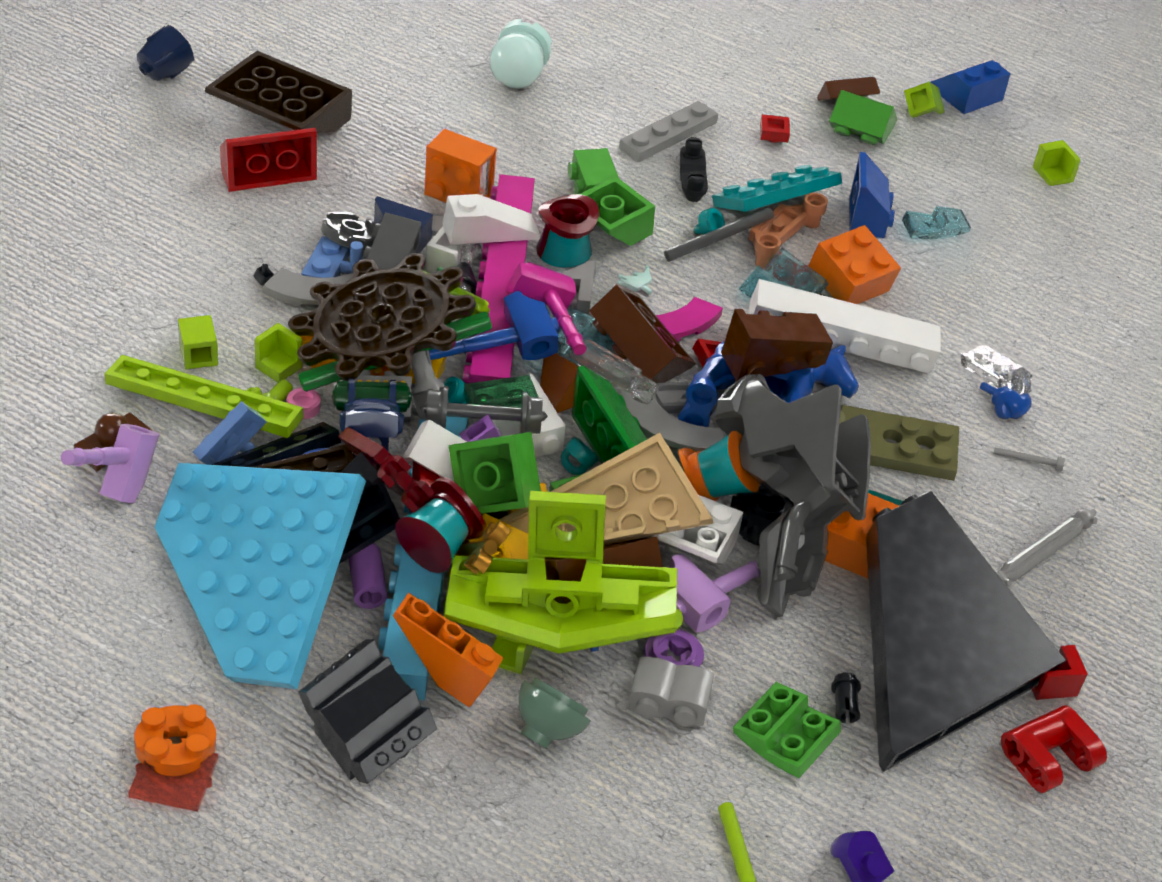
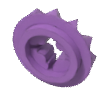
(682, 645)

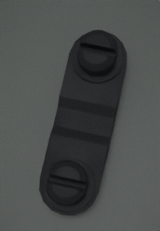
(693, 169)

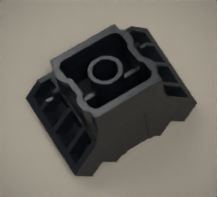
(366, 712)

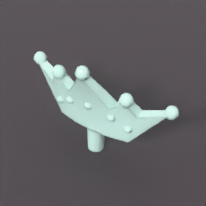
(637, 282)

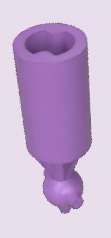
(368, 577)

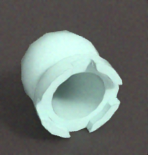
(520, 54)

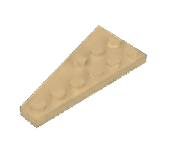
(643, 495)

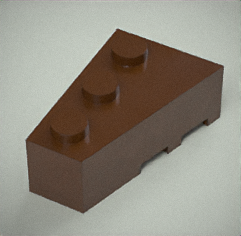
(774, 343)

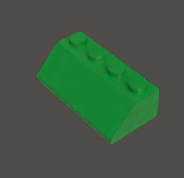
(603, 416)

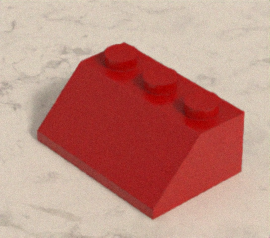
(269, 159)

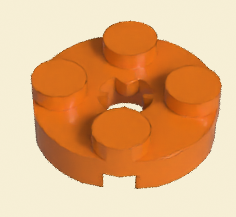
(187, 722)

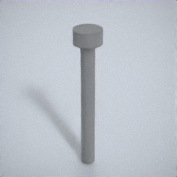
(1059, 463)

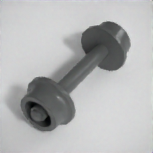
(529, 414)

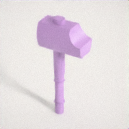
(126, 461)
(704, 600)

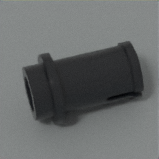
(846, 696)

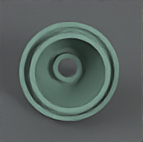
(549, 713)

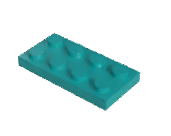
(777, 189)

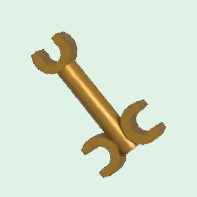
(481, 551)

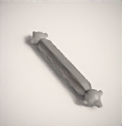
(1046, 545)

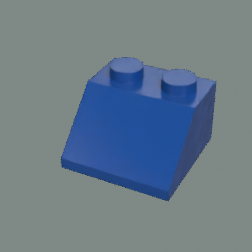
(974, 86)
(870, 198)

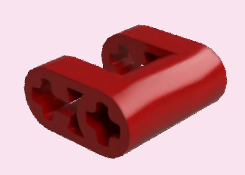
(1030, 743)

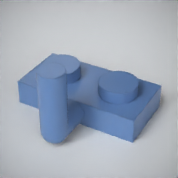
(331, 259)
(231, 435)

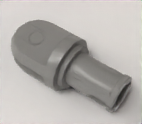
(424, 380)

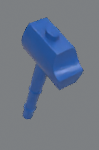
(529, 327)

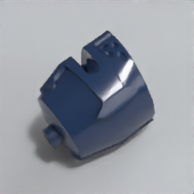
(165, 54)

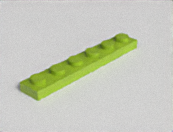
(200, 393)

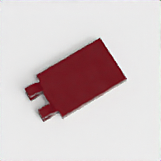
(390, 469)

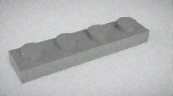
(668, 131)

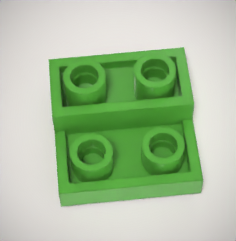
(787, 729)

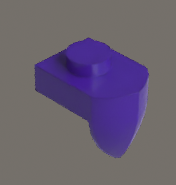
(862, 856)

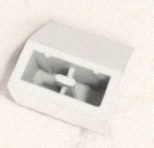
(712, 540)

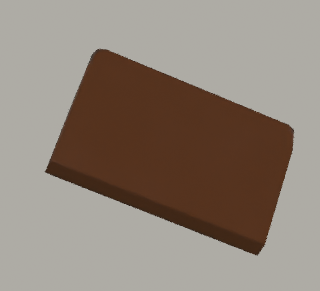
(859, 86)

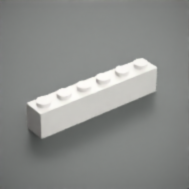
(859, 328)

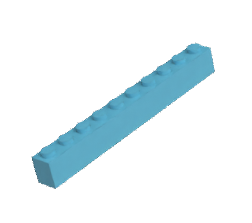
(422, 585)

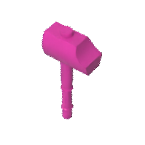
(555, 291)

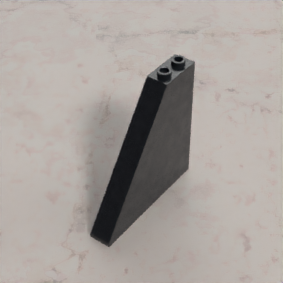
(942, 630)

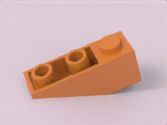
(449, 653)

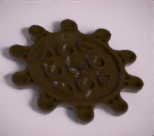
(382, 317)

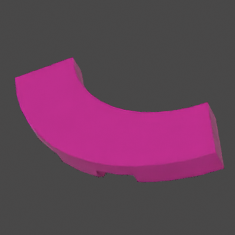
(691, 318)

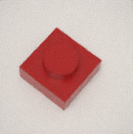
(774, 128)

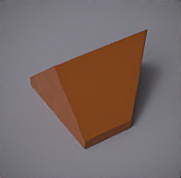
(559, 381)

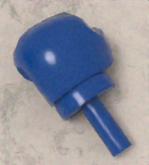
(1007, 401)

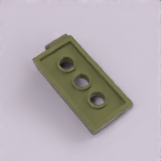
(909, 433)

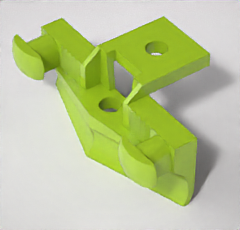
(605, 607)

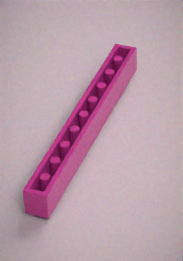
(496, 272)

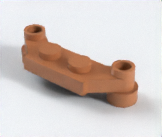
(786, 222)

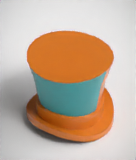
(718, 469)

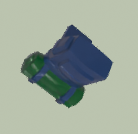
(372, 407)

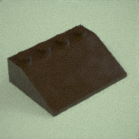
(284, 94)

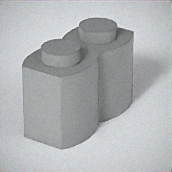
(671, 691)

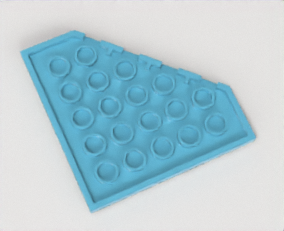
(258, 559)

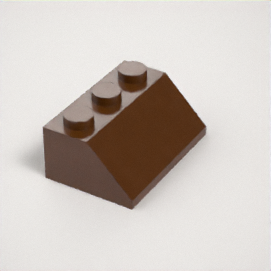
(640, 335)
(633, 552)

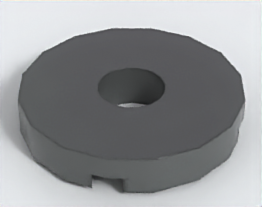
(346, 228)

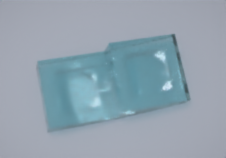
(942, 223)

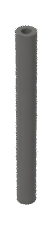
(718, 234)

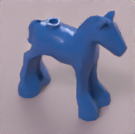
(789, 387)

